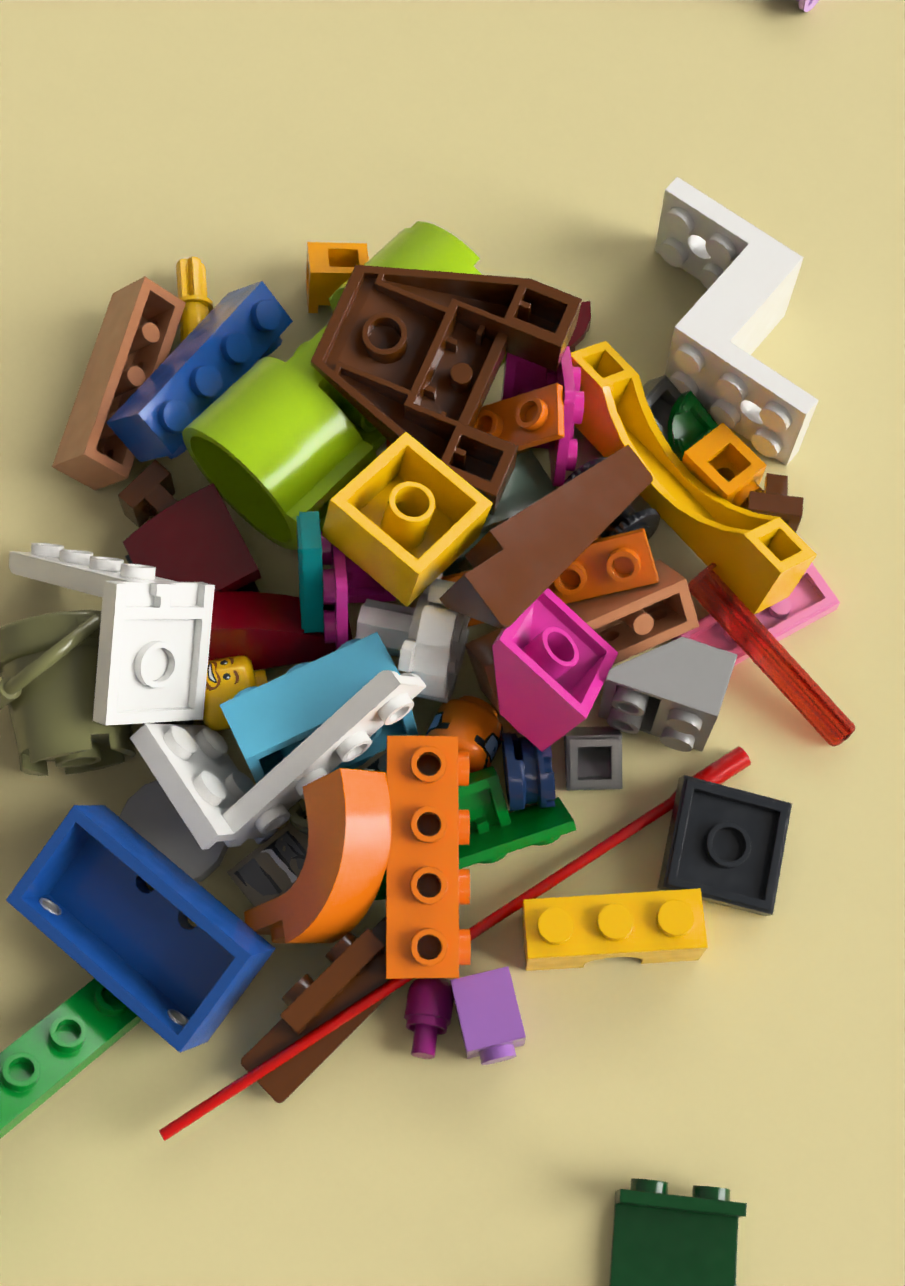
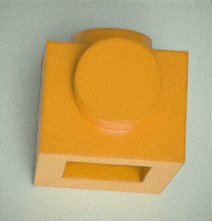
(328, 268)
(726, 456)

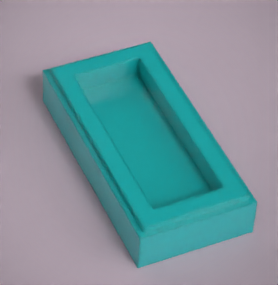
(310, 571)

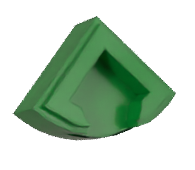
(688, 423)

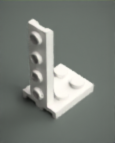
(149, 636)
(224, 803)

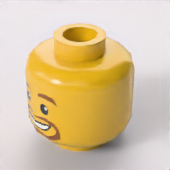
(223, 682)

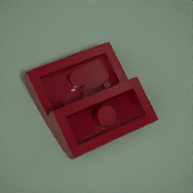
(195, 544)

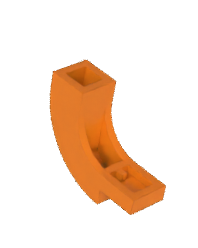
(343, 861)

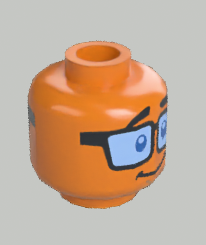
(474, 724)

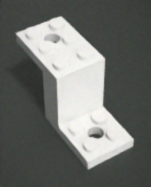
(746, 297)

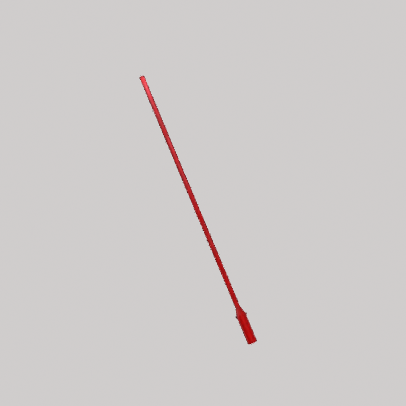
(717, 772)

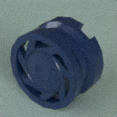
(527, 773)

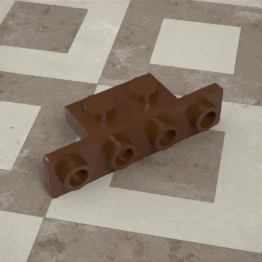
(355, 971)

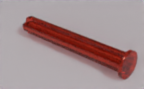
(771, 657)

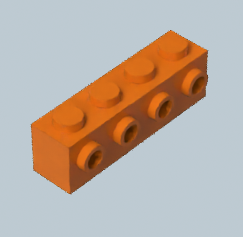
(424, 858)

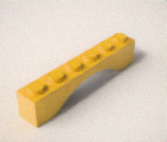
(752, 551)

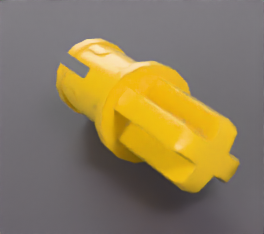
(193, 291)

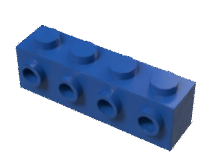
(199, 371)

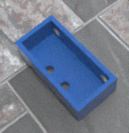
(136, 941)

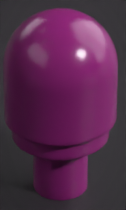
(428, 1013)

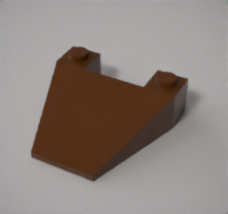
(424, 352)

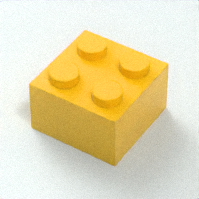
(405, 518)

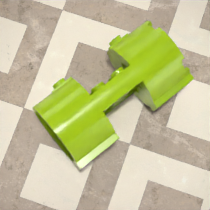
(284, 433)

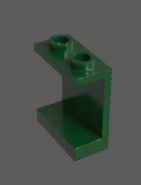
(674, 1237)

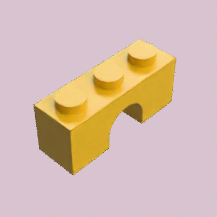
(596, 927)

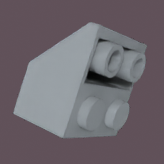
(669, 693)

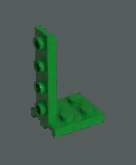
(59, 1050)

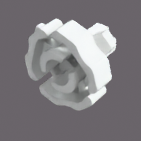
(424, 638)

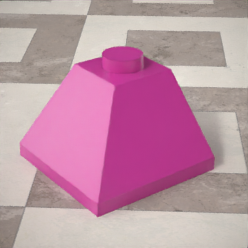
(549, 670)

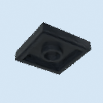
(725, 845)

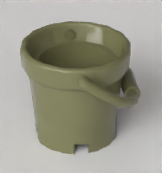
(50, 694)

